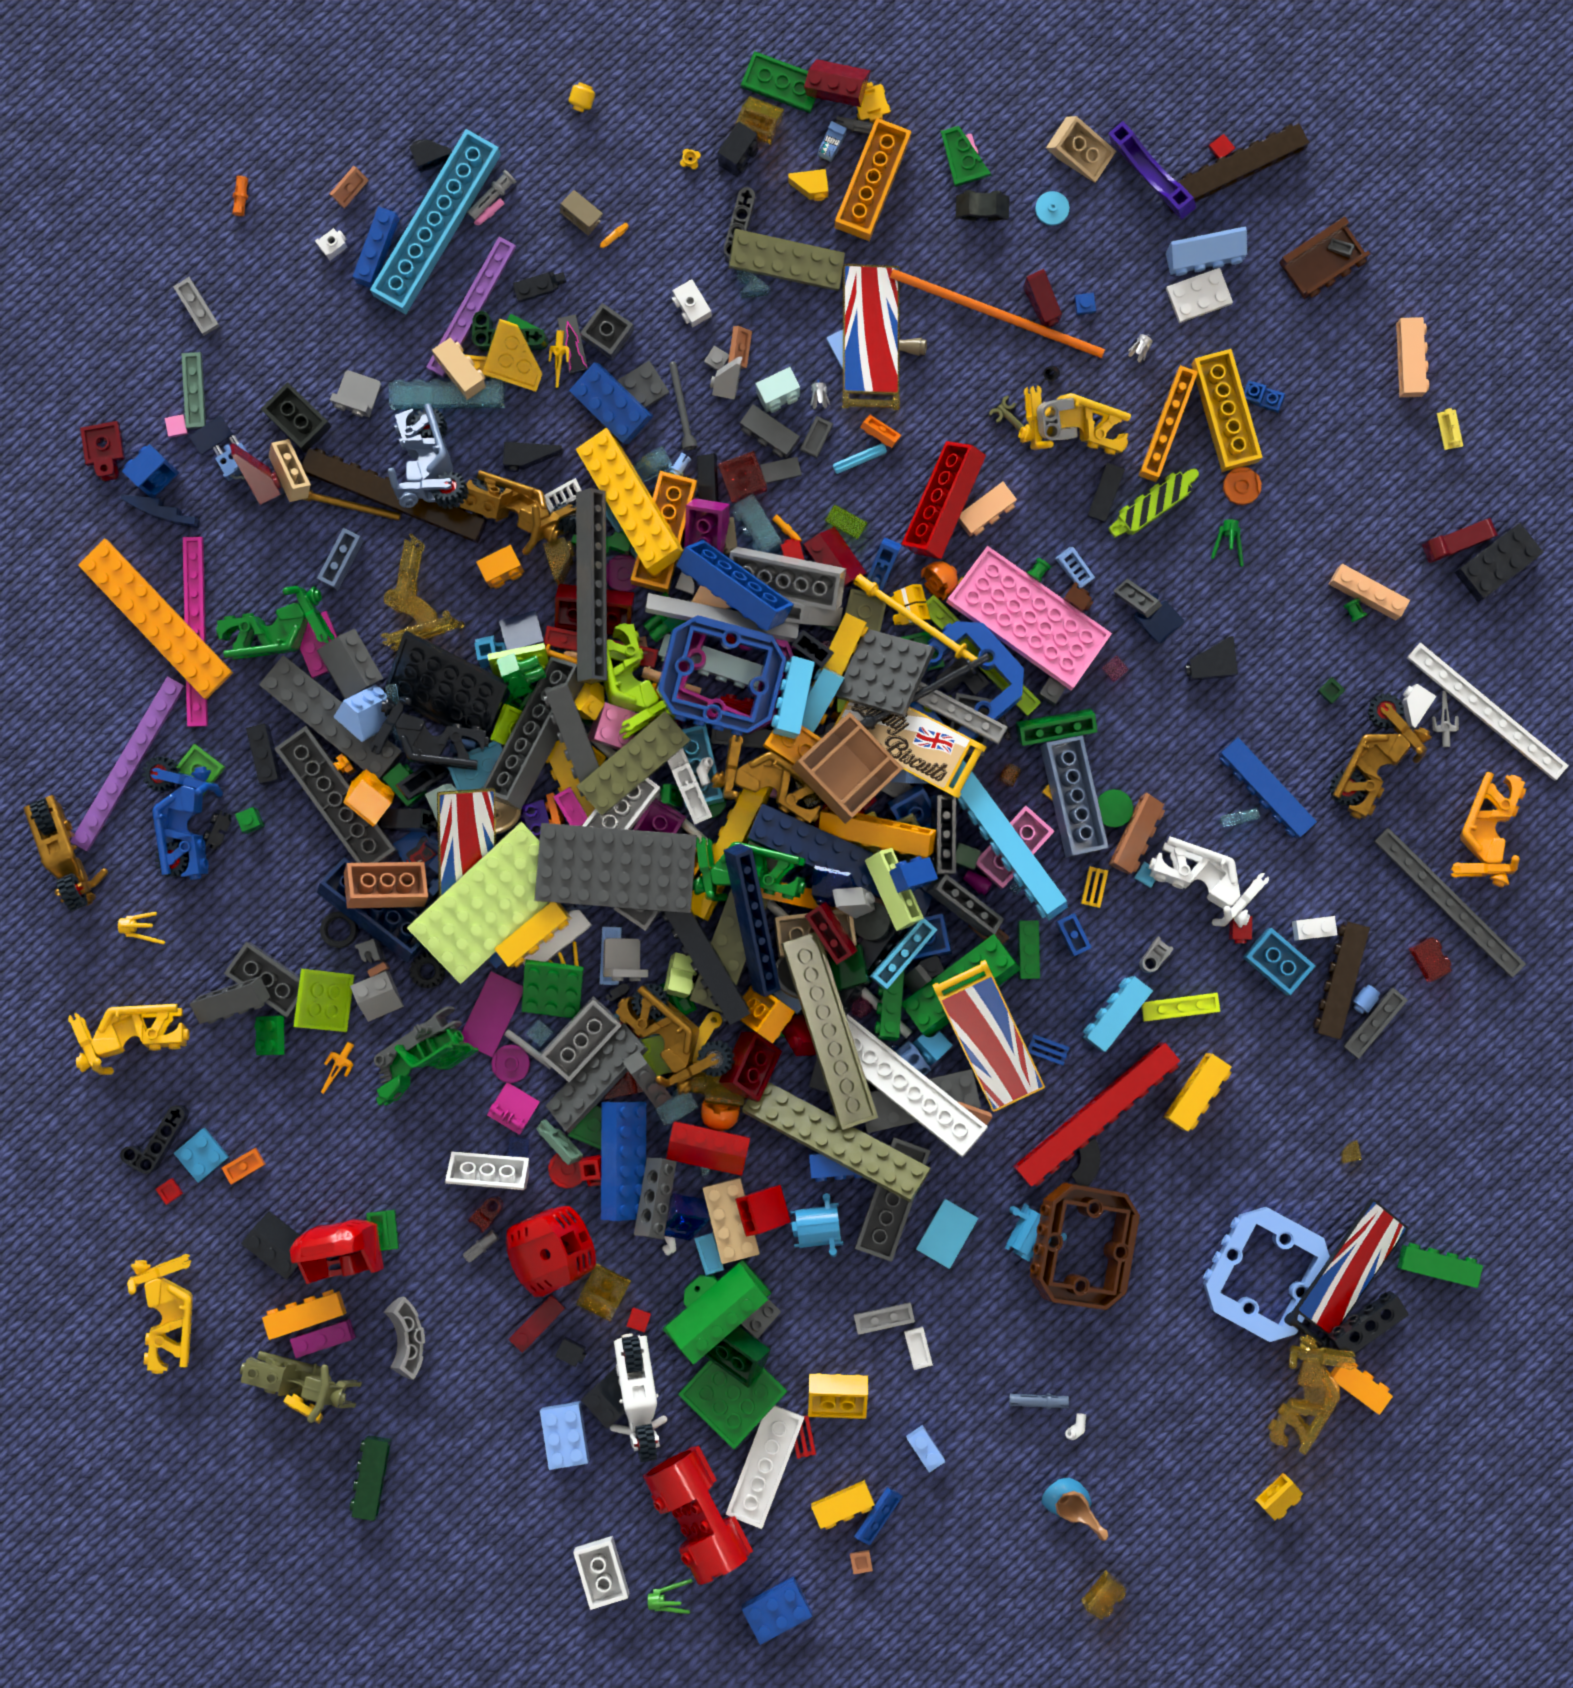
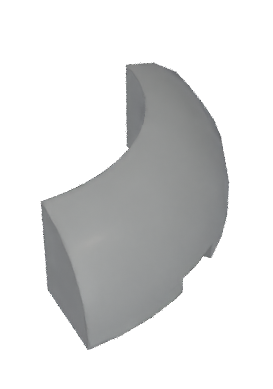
(409, 1337)

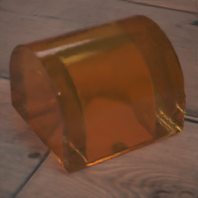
(1009, 775)

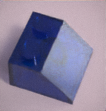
(686, 1216)

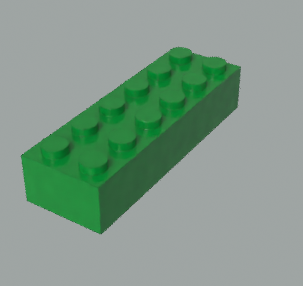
(924, 1004)

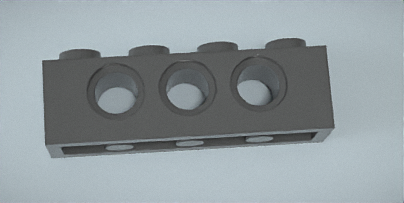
(655, 1198)

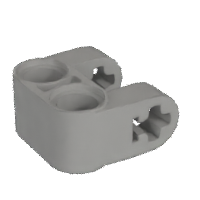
(1054, 419)

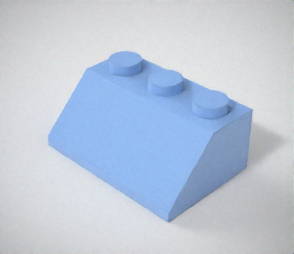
(362, 712)

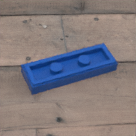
(878, 1516)

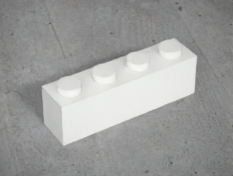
(563, 938)

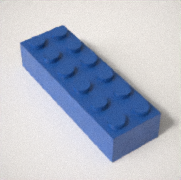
(734, 585)
(622, 1158)

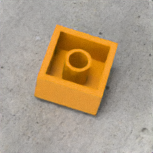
(500, 567)

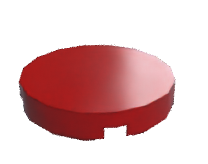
(562, 1174)

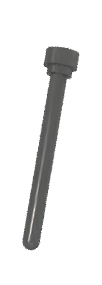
(689, 441)

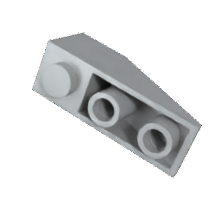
(813, 615)

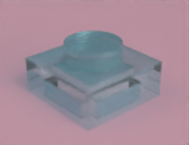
(539, 1032)

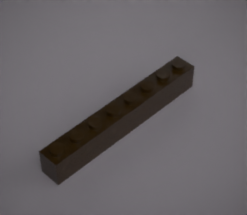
(1245, 162)

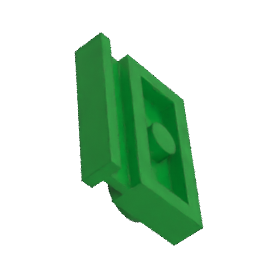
(387, 1228)

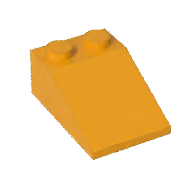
(767, 1015)

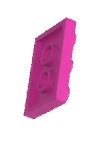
(311, 644)

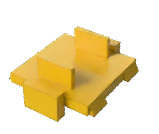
(873, 104)

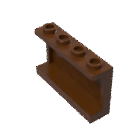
(1314, 266)

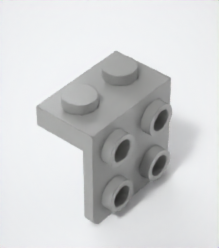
(356, 394)
(622, 959)

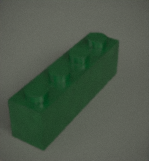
(371, 1477)

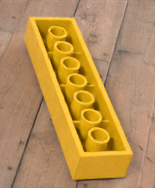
(630, 501)

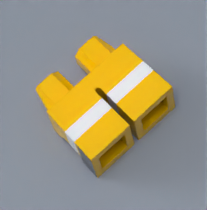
(911, 598)

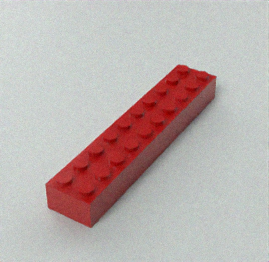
(1097, 1113)

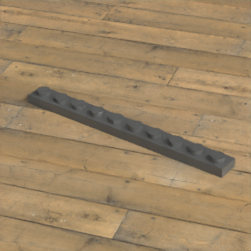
(1449, 902)

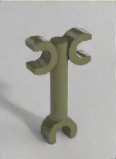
(1004, 410)

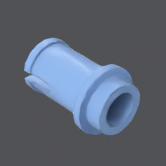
(680, 466)

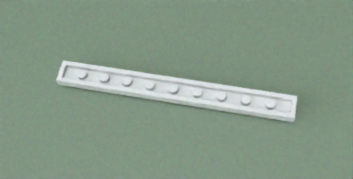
(1487, 711)

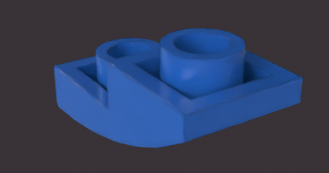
(1263, 397)

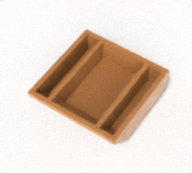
(847, 767)

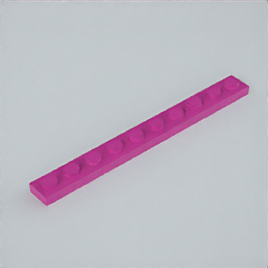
(195, 617)

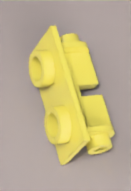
(1449, 429)

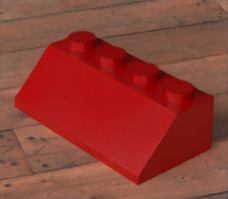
(708, 1148)

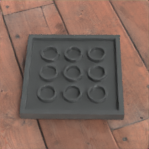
(885, 672)

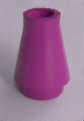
(978, 882)

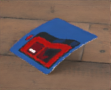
(412, 848)

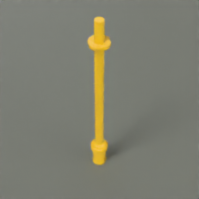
(873, 590)

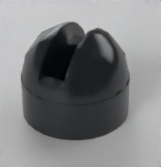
(1048, 370)

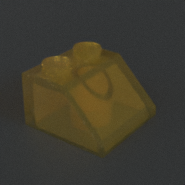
(560, 558)
(603, 1292)
(1104, 1595)

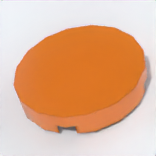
(1242, 486)

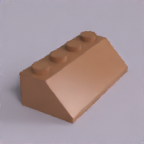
(1137, 833)

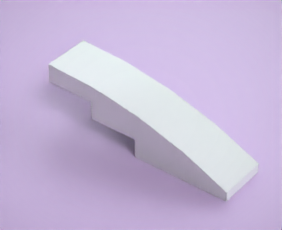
(689, 787)

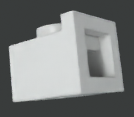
(335, 248)

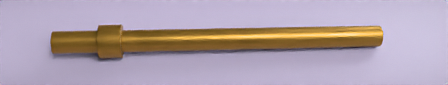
(352, 505)

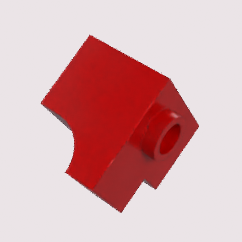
(591, 1170)

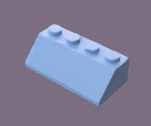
(1207, 251)

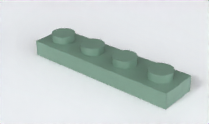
(193, 390)

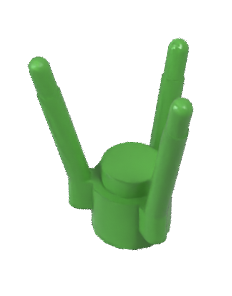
(657, 1601)

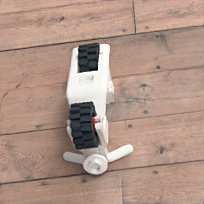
(638, 1395)

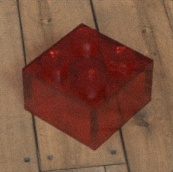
(742, 477)

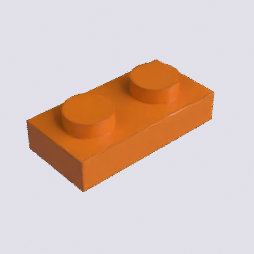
(880, 431)
(243, 1166)

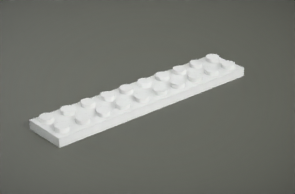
(915, 1092)

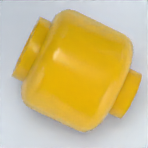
(582, 97)

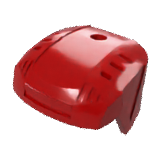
(337, 1239)
(528, 1252)

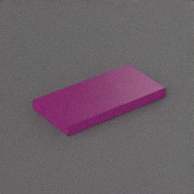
(492, 1013)

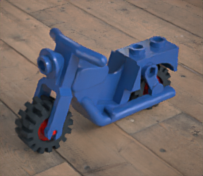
(173, 814)

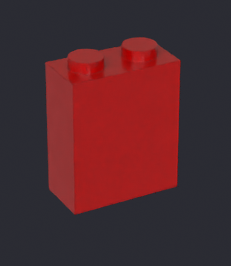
(763, 1210)

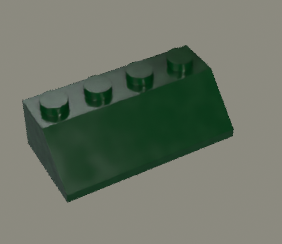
(740, 1356)

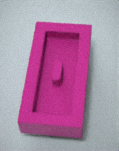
(571, 807)

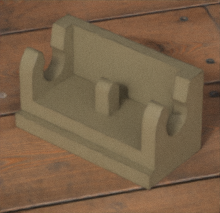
(580, 212)

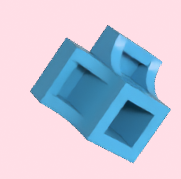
(487, 646)
(932, 1047)

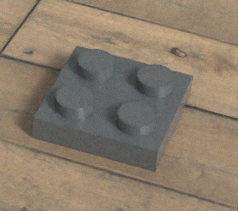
(644, 384)

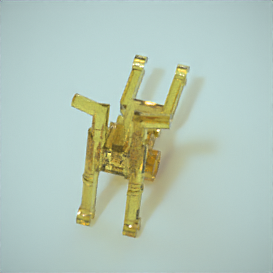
(405, 600)

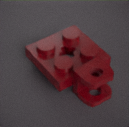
(103, 458)

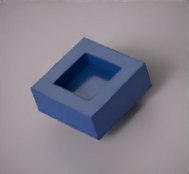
(1085, 303)

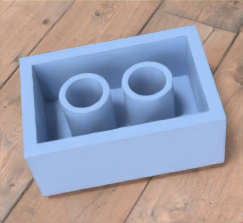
(564, 1435)

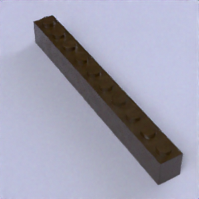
(379, 490)

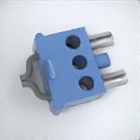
(227, 462)

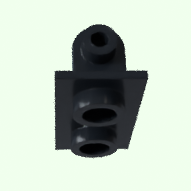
(218, 822)

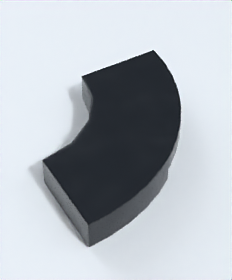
(1088, 1164)

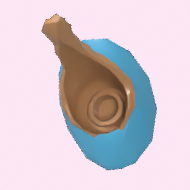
(1072, 1502)

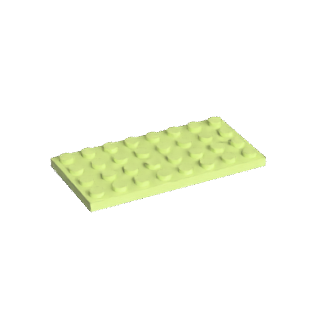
(483, 905)

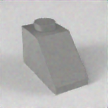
(727, 379)
(854, 901)

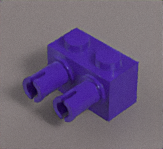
(534, 815)

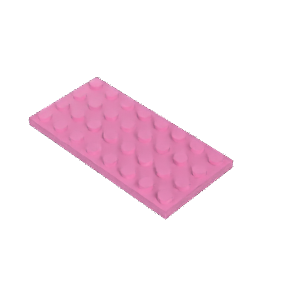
(1029, 617)

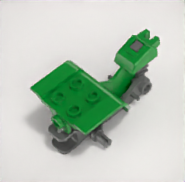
(429, 1044)

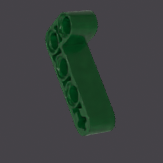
(487, 331)

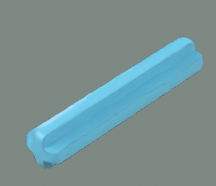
(859, 458)

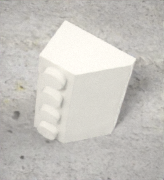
(488, 1170)

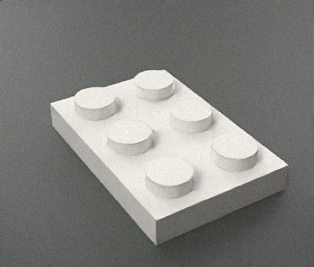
(1199, 295)

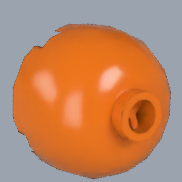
(940, 579)
(719, 1116)

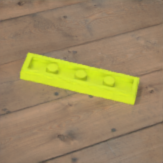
(1180, 1007)

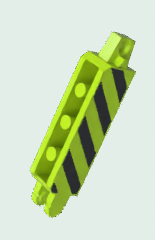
(1154, 504)

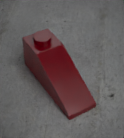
(536, 1323)

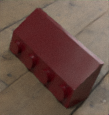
(619, 608)

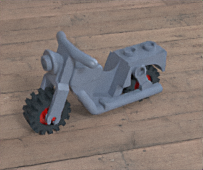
(433, 469)

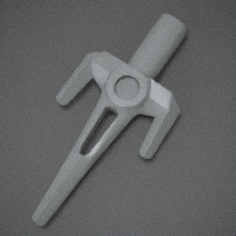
(1445, 726)

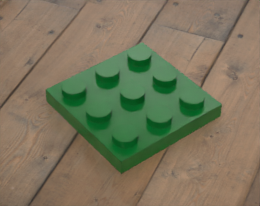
(552, 988)

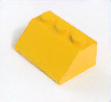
(838, 1396)

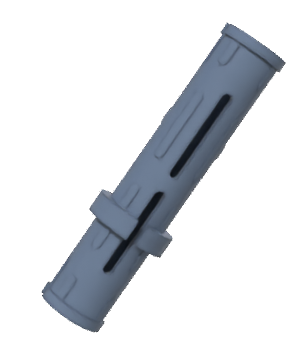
(1048, 1401)

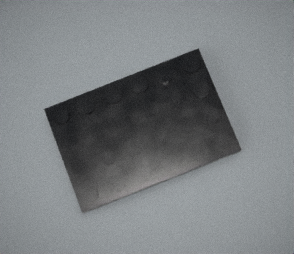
(445, 685)

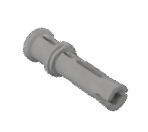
(499, 186)

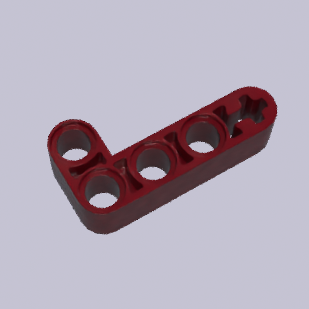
(1459, 540)

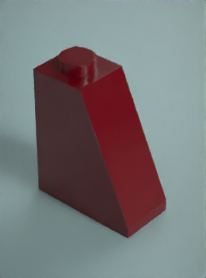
(1042, 298)

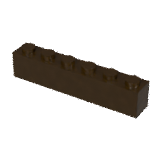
(1341, 980)

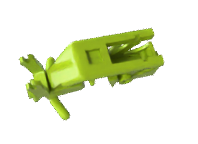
(623, 688)

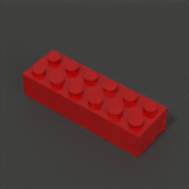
(943, 499)

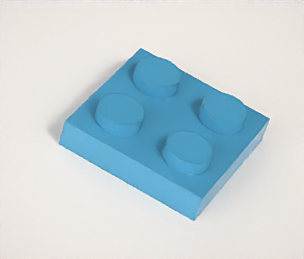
(201, 1155)

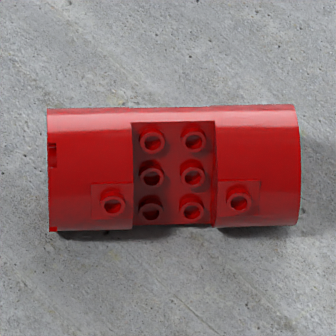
(712, 1543)

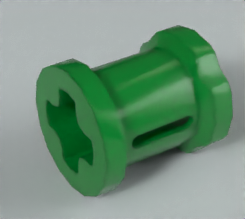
(1039, 569)
(1355, 610)

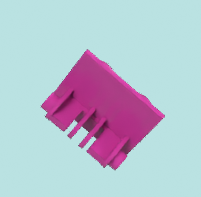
(513, 1108)

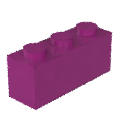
(322, 1338)

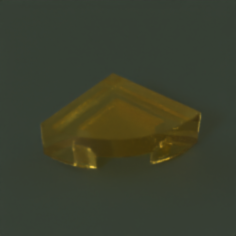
(1351, 1152)

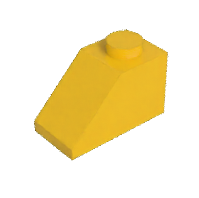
(810, 183)
(590, 700)

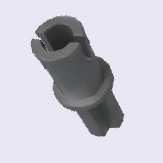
(480, 1246)

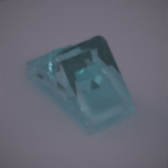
(754, 287)

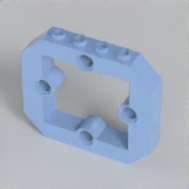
(1218, 1274)

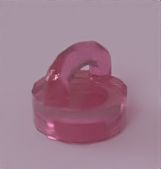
(861, 1007)

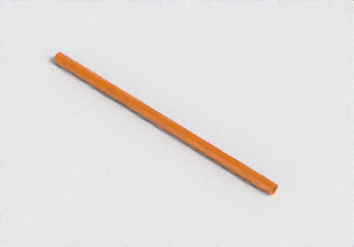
(997, 313)

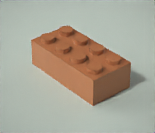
(385, 884)

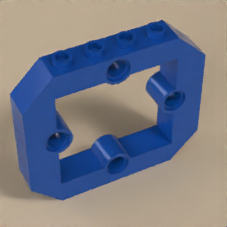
(1002, 662)
(769, 677)

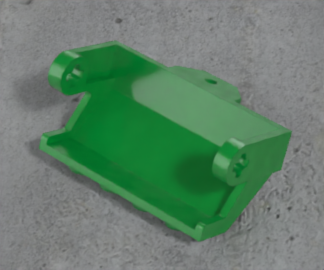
(715, 1309)

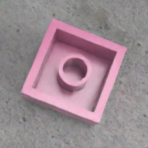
(608, 725)

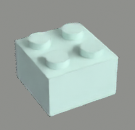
(778, 390)

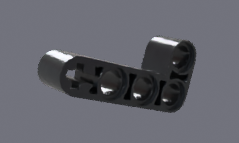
(160, 1137)

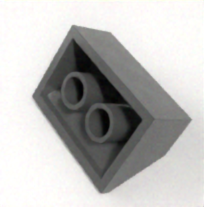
(349, 664)

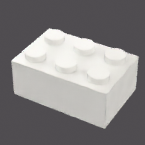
(601, 1572)

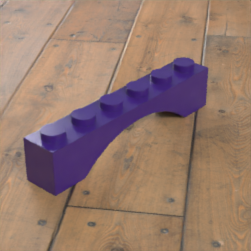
(1163, 184)

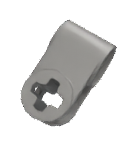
(1157, 953)

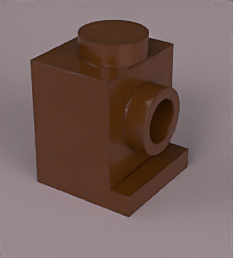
(1078, 598)

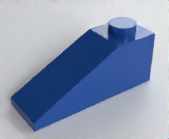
(884, 562)

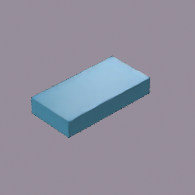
(709, 1253)

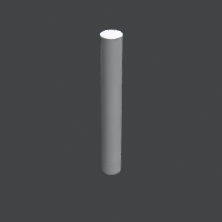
(526, 1047)

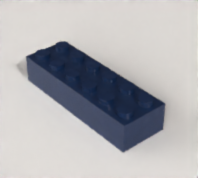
(384, 924)

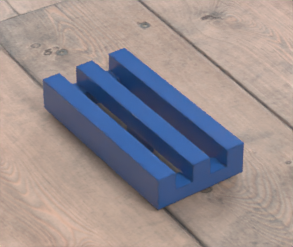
(1063, 1055)

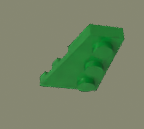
(963, 159)

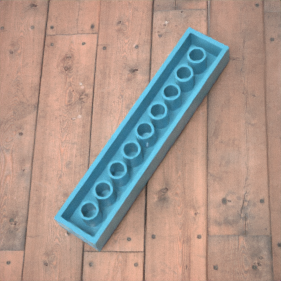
(435, 221)
(1010, 846)

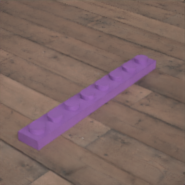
(476, 296)

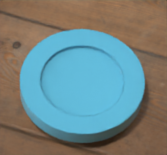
(1052, 208)

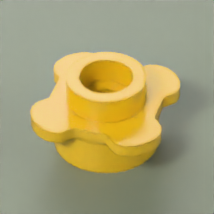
(695, 155)

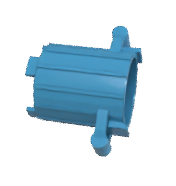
(818, 1226)
(1025, 1232)

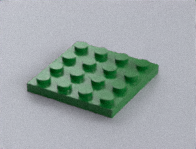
(728, 1404)

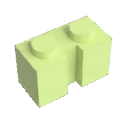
(679, 976)

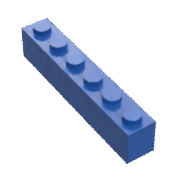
(1266, 788)

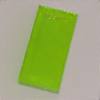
(846, 522)

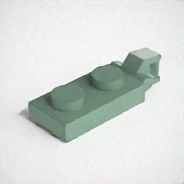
(559, 1142)

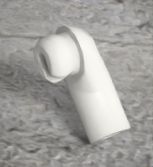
(703, 769)
(671, 1245)
(1077, 1429)

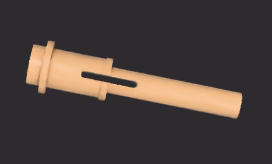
(654, 676)

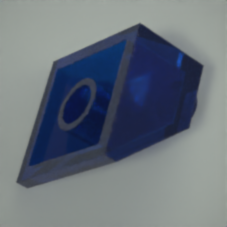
(827, 880)

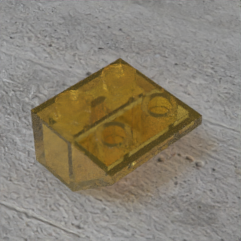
(761, 118)

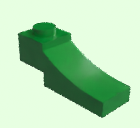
(618, 542)

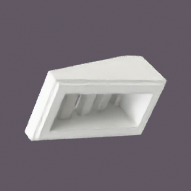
(573, 483)

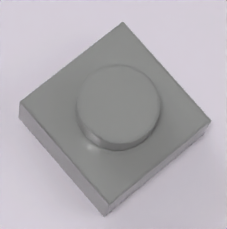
(716, 358)

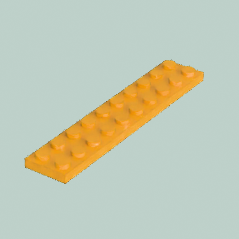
(155, 619)

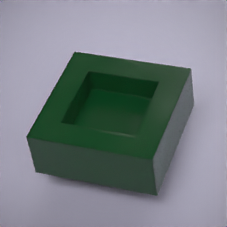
(1331, 690)

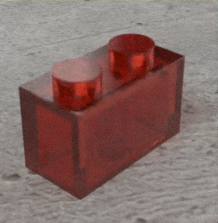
(1430, 959)

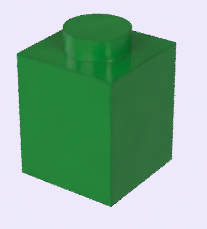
(249, 820)

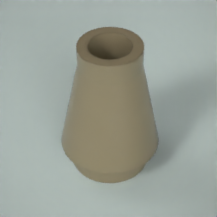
(913, 346)

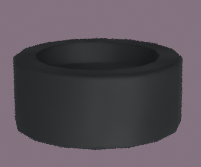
(326, 937)

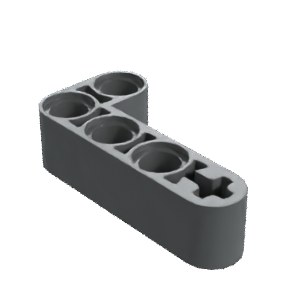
(736, 223)

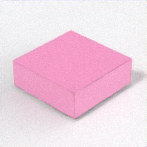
(176, 426)

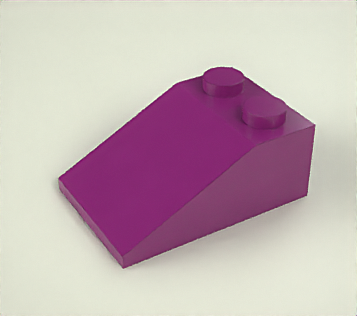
(706, 522)
(660, 818)

